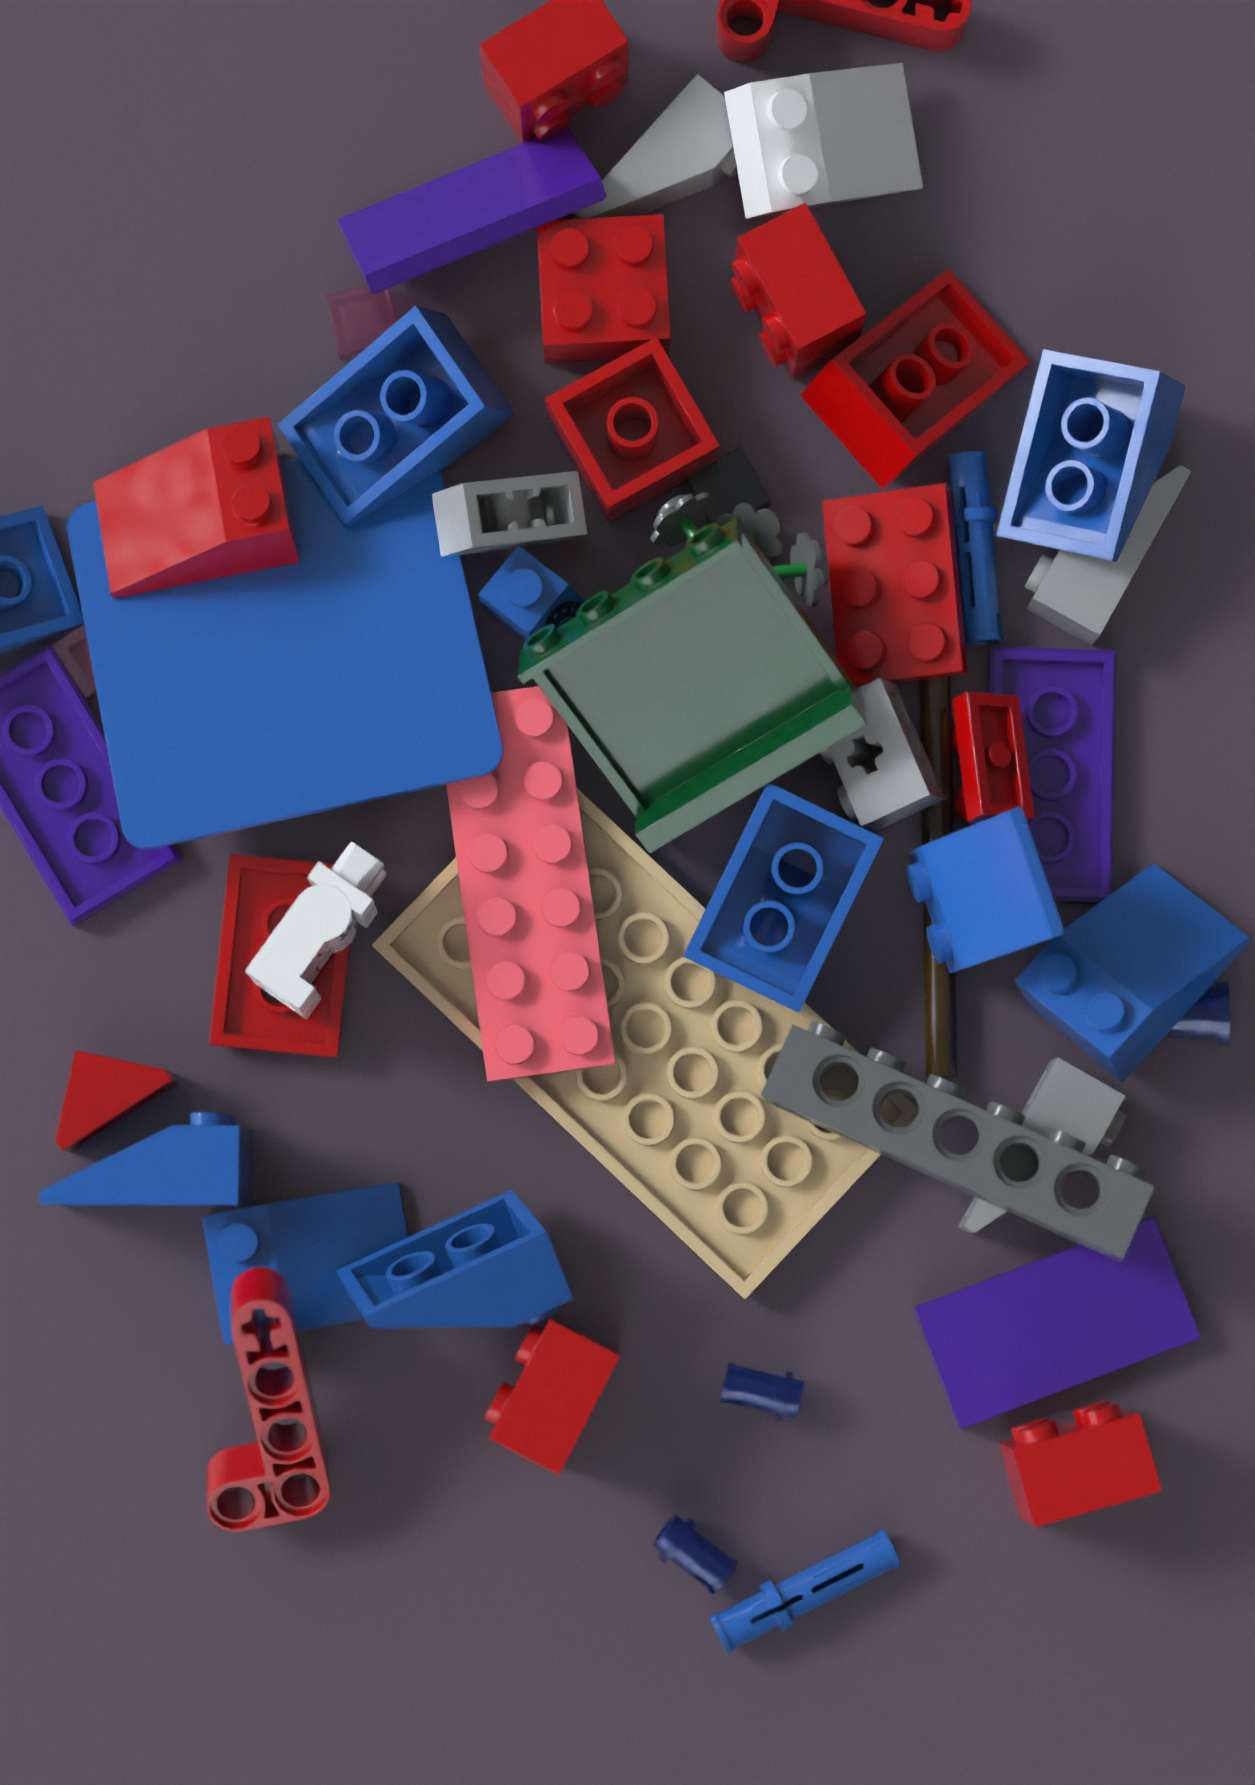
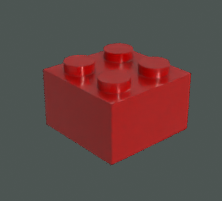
(555, 66)
(602, 287)
(796, 292)
(632, 429)
(553, 1395)
(1079, 1464)

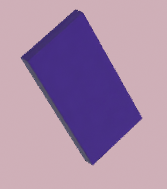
(470, 209)
(1071, 760)
(63, 791)
(1055, 1325)

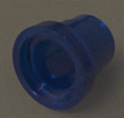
(1207, 1017)

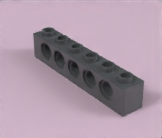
(1103, 1227)

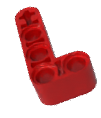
(855, 15)
(272, 1395)

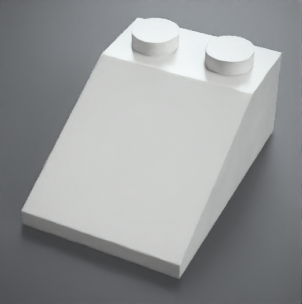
(823, 138)

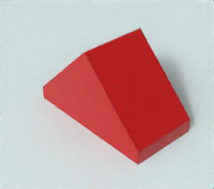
(104, 1093)

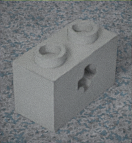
(509, 513)
(904, 773)

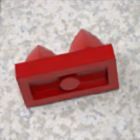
(990, 757)

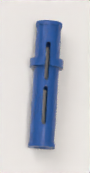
(975, 547)
(804, 1591)

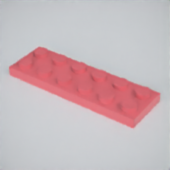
(530, 900)

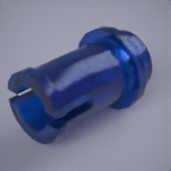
(762, 1391)
(694, 1553)

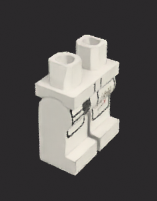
(316, 926)

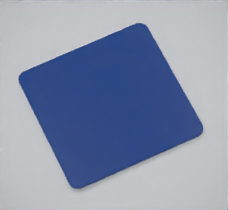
(292, 678)

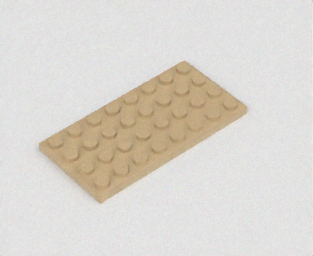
(691, 1059)

